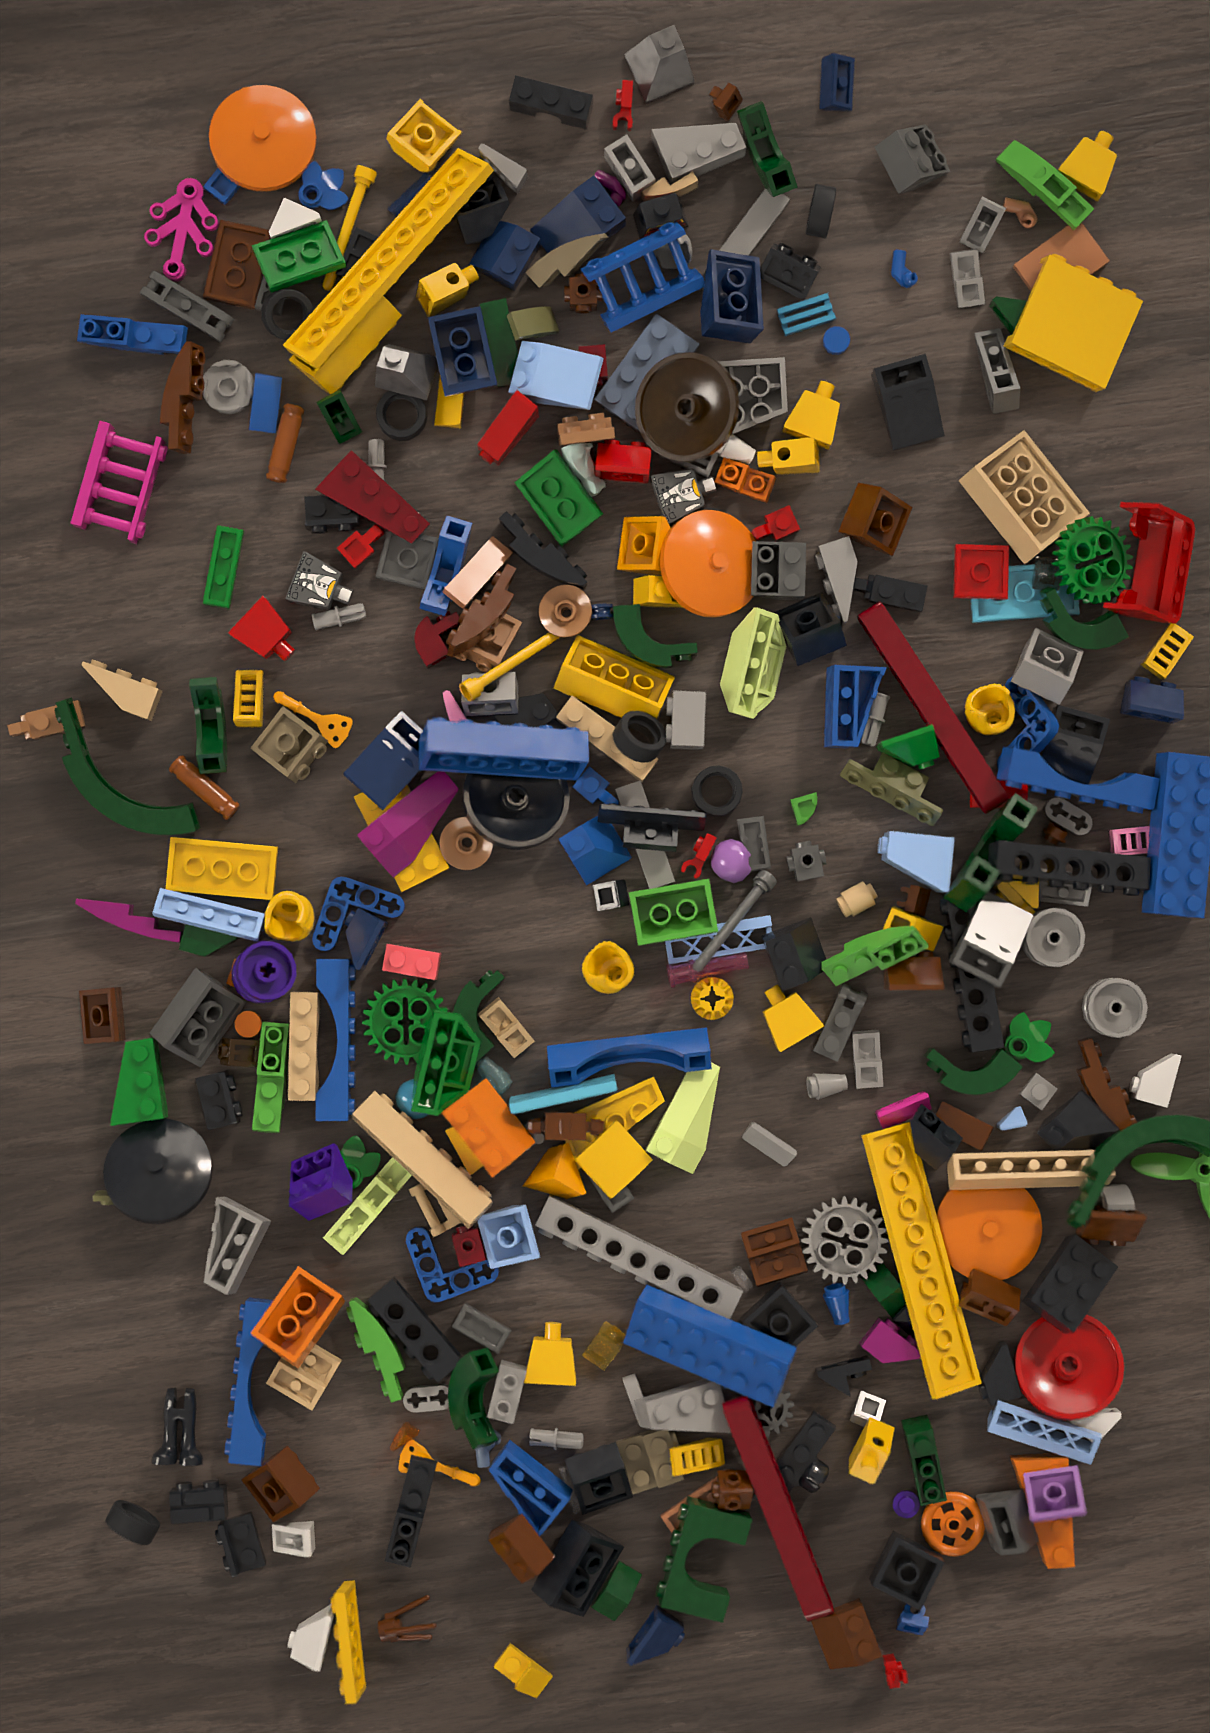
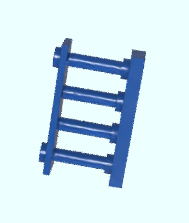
(663, 291)

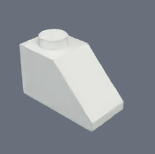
(1156, 1081)

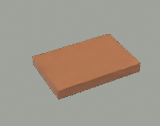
(1074, 245)

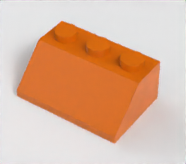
(489, 1127)
(298, 1317)

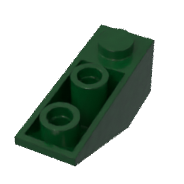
(924, 1459)

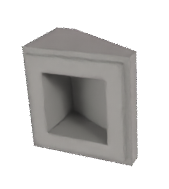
(865, 1407)

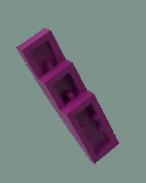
(122, 916)

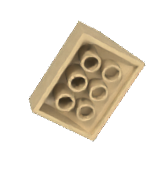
(1023, 496)

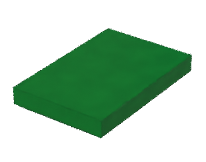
(298, 256)
(558, 498)

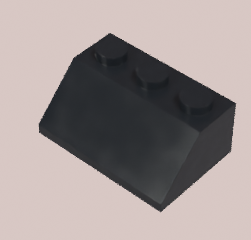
(578, 1569)

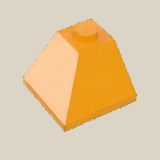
(642, 544)

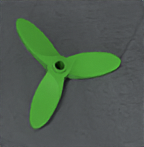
(1177, 1167)

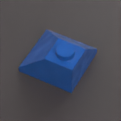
(594, 849)

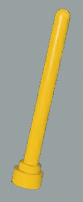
(363, 178)
(472, 688)

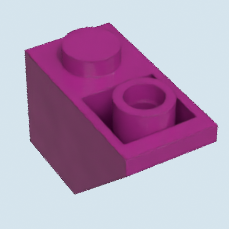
(887, 1344)

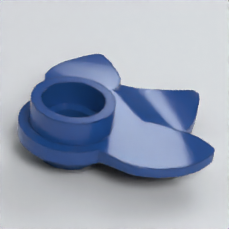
(325, 185)

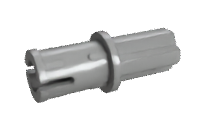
(376, 457)
(338, 616)
(875, 720)
(556, 1439)

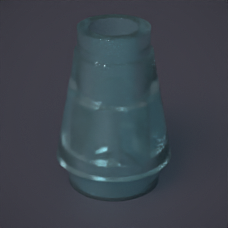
(495, 1074)

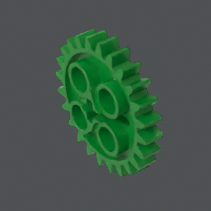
(1084, 537)
(381, 1021)

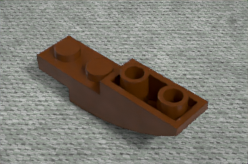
(181, 389)
(483, 617)
(1095, 1082)

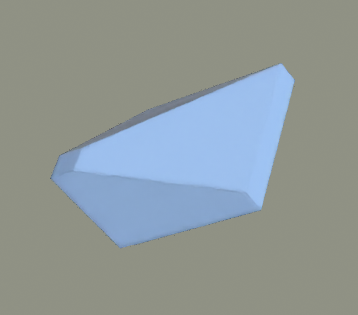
(1013, 1120)

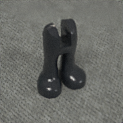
(168, 1452)

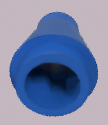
(837, 1301)

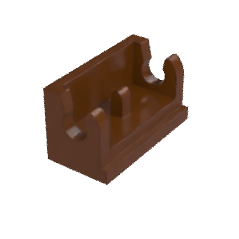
(990, 1297)

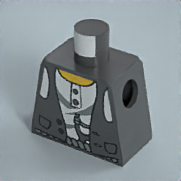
(680, 493)
(317, 584)

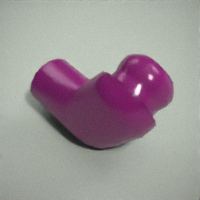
(614, 186)

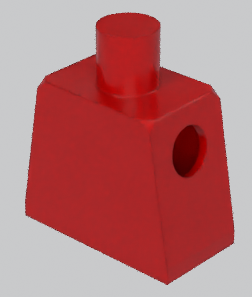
(264, 631)

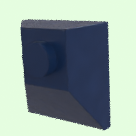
(363, 936)
(655, 1636)

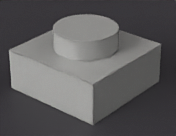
(1038, 1091)

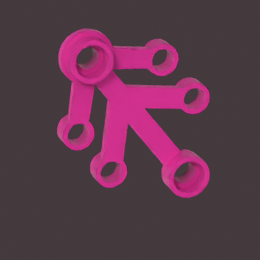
(182, 224)

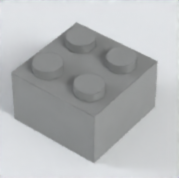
(1047, 666)
(687, 720)

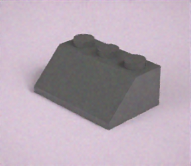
(197, 1018)

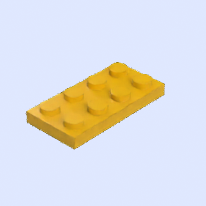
(429, 860)
(221, 868)
(349, 1637)

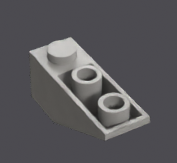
(839, 567)

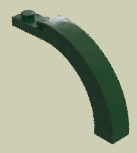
(107, 799)
(1173, 1129)

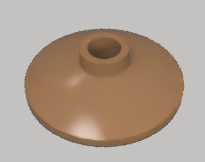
(557, 601)
(456, 852)

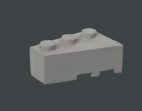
(697, 148)
(233, 1244)
(685, 1408)

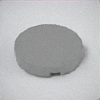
(228, 387)

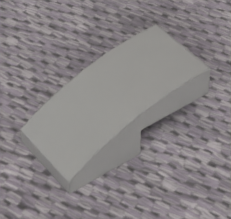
(967, 278)
(867, 1059)
(1117, 1197)

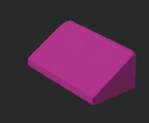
(902, 1110)

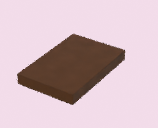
(233, 270)

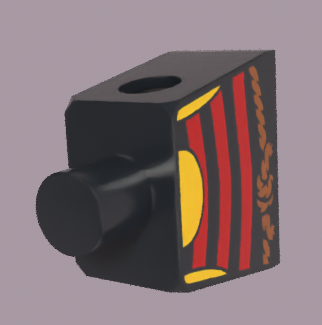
(657, 213)

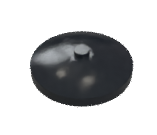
(515, 809)
(157, 1171)

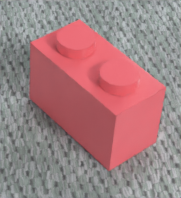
(411, 961)

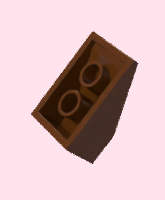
(1111, 1225)

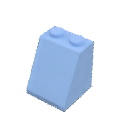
(920, 857)

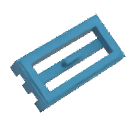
(803, 304)

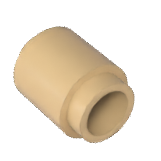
(856, 899)

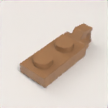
(42, 723)

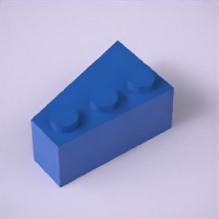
(848, 703)
(530, 1486)

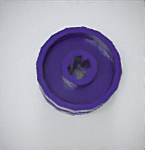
(275, 961)

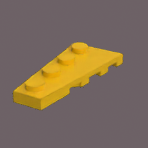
(624, 1106)

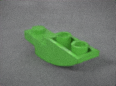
(1046, 182)
(872, 950)
(271, 1077)
(374, 1337)

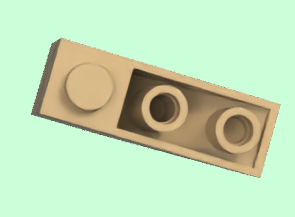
(130, 695)

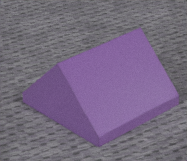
(1054, 1493)

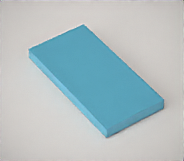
(1022, 600)
(562, 1094)

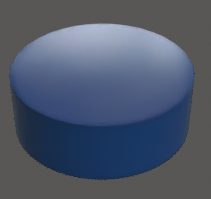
(836, 340)

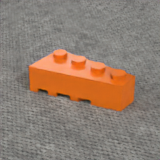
(1056, 1534)

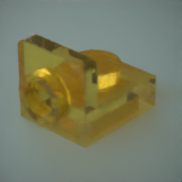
(604, 1345)

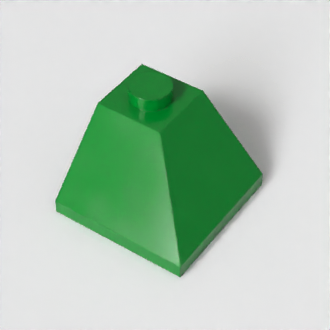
(913, 747)

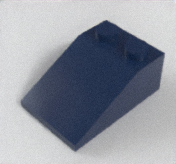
(580, 214)
(732, 297)
(462, 351)

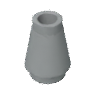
(825, 1084)

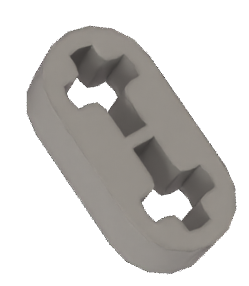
(1070, 810)
(633, 1390)
(426, 1391)

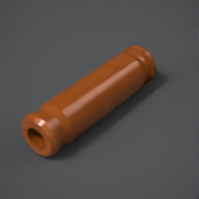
(285, 443)
(204, 787)

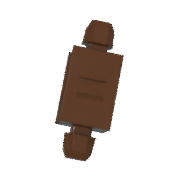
(565, 1126)

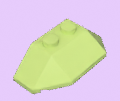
(753, 663)

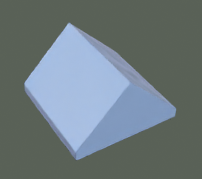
(508, 1236)

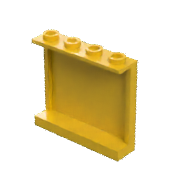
(1074, 323)

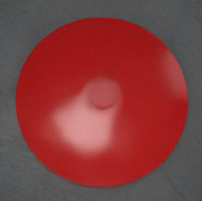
(1071, 1372)

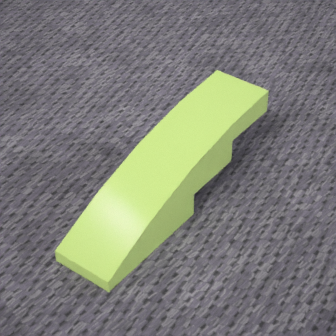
(367, 1206)

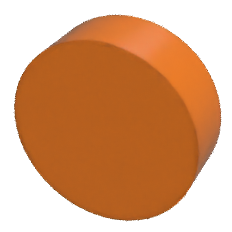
(248, 1024)

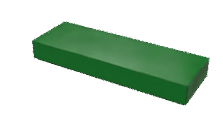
(223, 567)

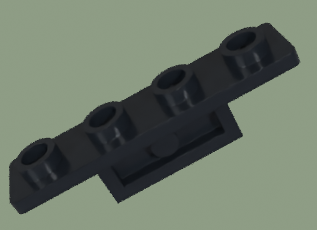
(651, 827)

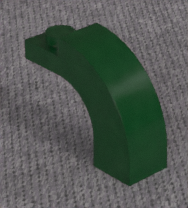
(764, 151)
(1095, 634)
(635, 640)
(210, 725)
(468, 1004)
(986, 1079)
(466, 1397)

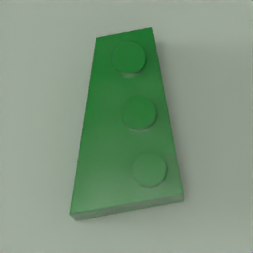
(140, 1084)

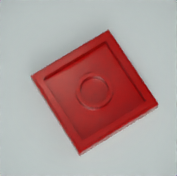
(981, 571)

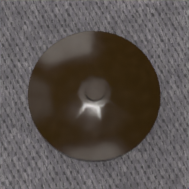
(687, 407)

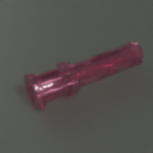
(685, 972)

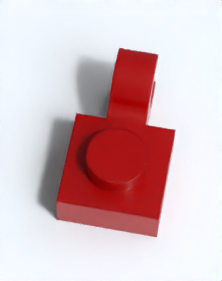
(624, 98)
(779, 524)
(357, 547)
(702, 848)
(894, 1671)

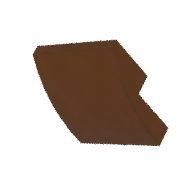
(774, 1252)

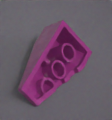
(405, 827)

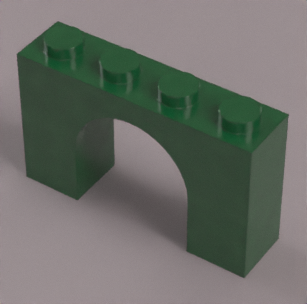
(976, 874)
(698, 1522)

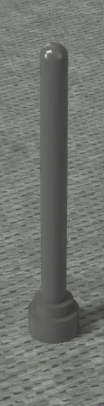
(763, 883)

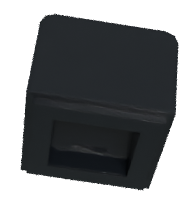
(611, 895)

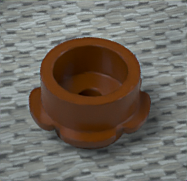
(1055, 833)

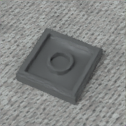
(407, 562)

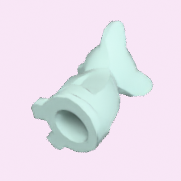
(581, 463)

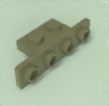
(894, 784)

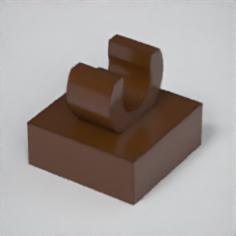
(726, 100)
(916, 900)

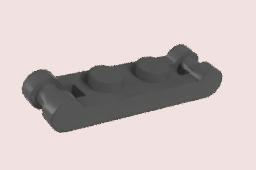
(186, 306)

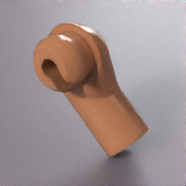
(1022, 210)

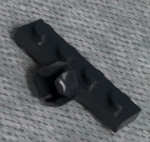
(800, 1461)

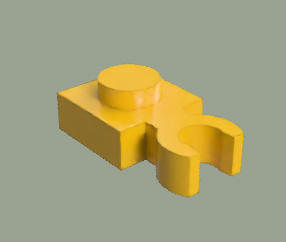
(1007, 893)

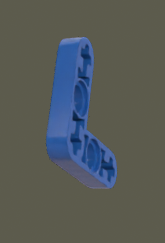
(1034, 728)
(343, 903)
(437, 1274)

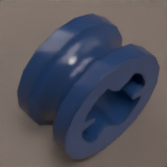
(601, 611)

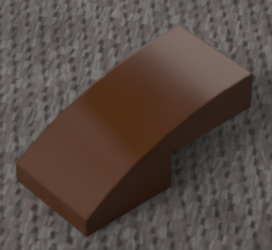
(968, 1127)

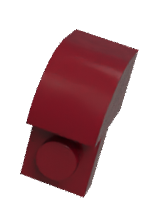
(428, 638)

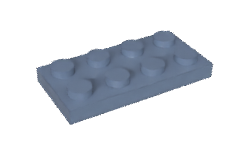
(654, 344)

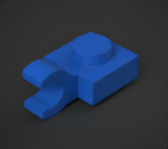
(594, 787)

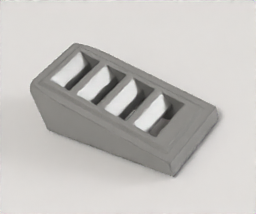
(508, 170)

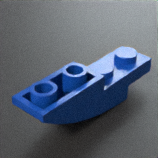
(131, 335)

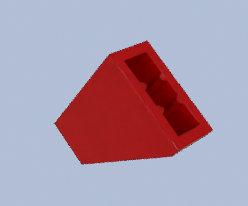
(508, 428)

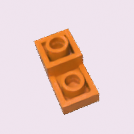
(745, 480)

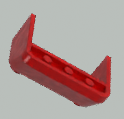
(1160, 563)

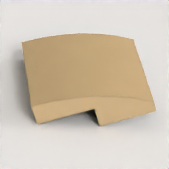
(307, 1382)

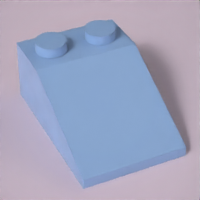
(556, 375)

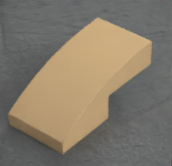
(663, 188)
(506, 1027)

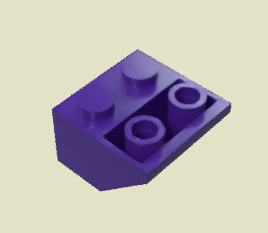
(320, 1183)

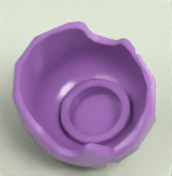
(731, 861)

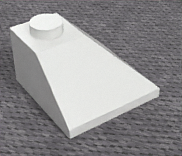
(312, 1638)

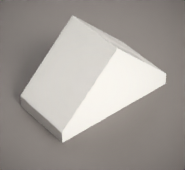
(292, 218)
(1100, 1422)
(294, 1538)

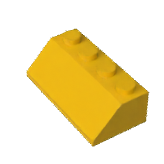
(353, 350)
(612, 680)

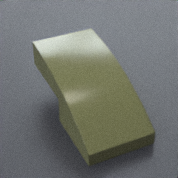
(532, 322)

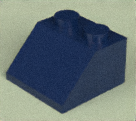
(506, 254)
(1153, 701)

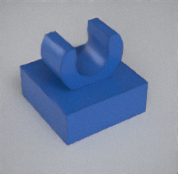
(912, 1622)

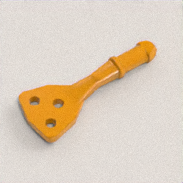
(321, 720)
(454, 1472)

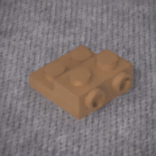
(595, 429)
(495, 646)

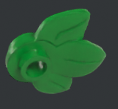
(1032, 1037)
(359, 1161)

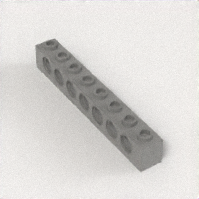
(556, 1208)

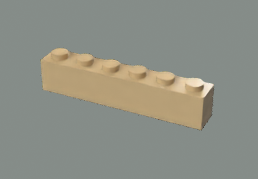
(422, 1159)
(1018, 1170)

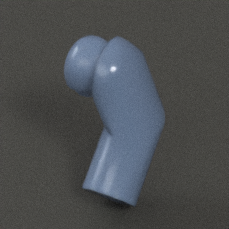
(482, 1454)

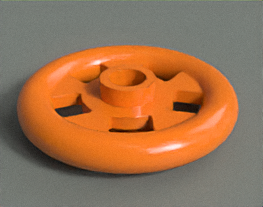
(960, 1545)

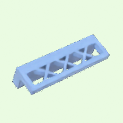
(209, 914)
(747, 924)
(1043, 1436)

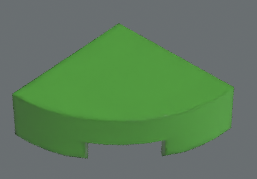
(804, 807)

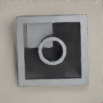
(660, 64)
(405, 371)

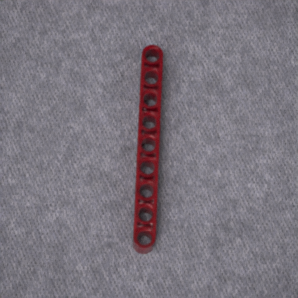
(932, 707)
(778, 1507)

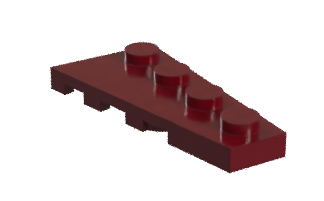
(366, 493)

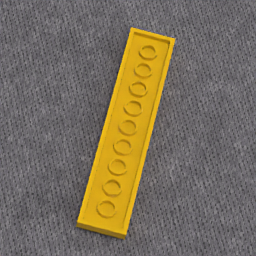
(388, 258)
(921, 1261)

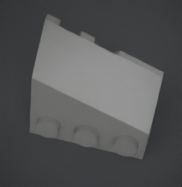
(759, 388)

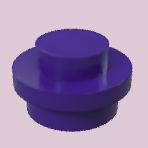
(906, 1504)

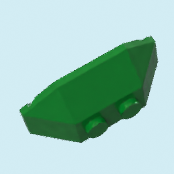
(444, 1063)

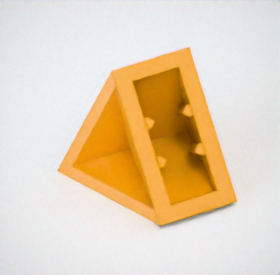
(557, 1174)

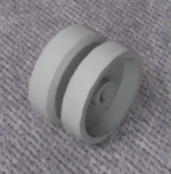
(1063, 926)
(1098, 1007)

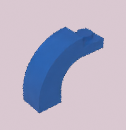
(447, 564)

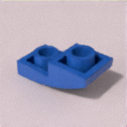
(265, 403)

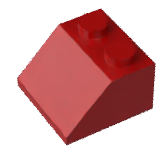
(623, 462)

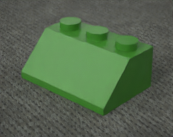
(673, 912)

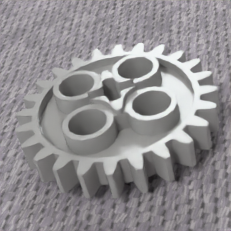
(837, 1263)

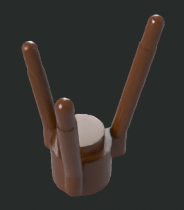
(392, 1629)

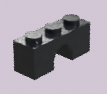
(539, 97)

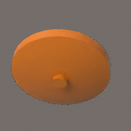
(262, 138)
(708, 563)
(990, 1230)

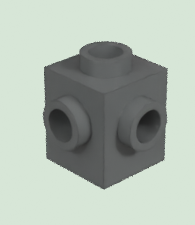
(803, 871)

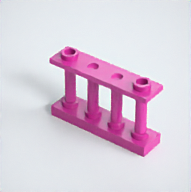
(98, 464)

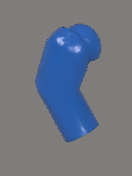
(900, 272)

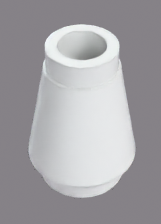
(737, 450)

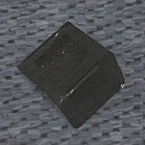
(1044, 573)

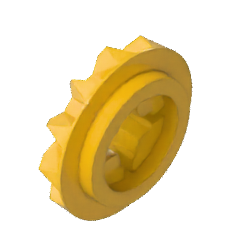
(703, 1007)

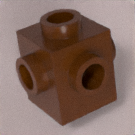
(582, 302)
(732, 1489)

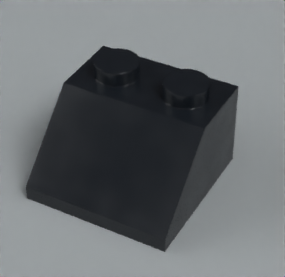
(811, 629)
(794, 953)
(599, 1478)

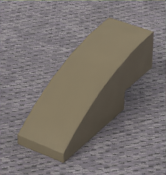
(564, 259)

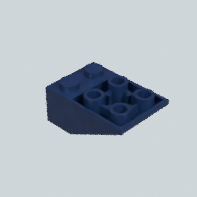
(388, 761)

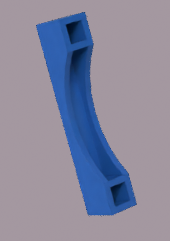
(1030, 769)
(334, 982)
(679, 1049)
(247, 1435)

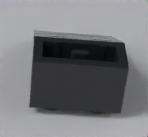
(908, 401)
(1076, 744)

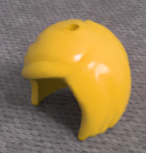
(990, 703)
(289, 917)
(605, 961)

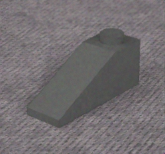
(997, 371)

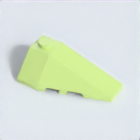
(686, 1122)

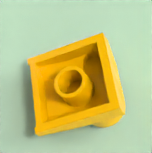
(422, 137)

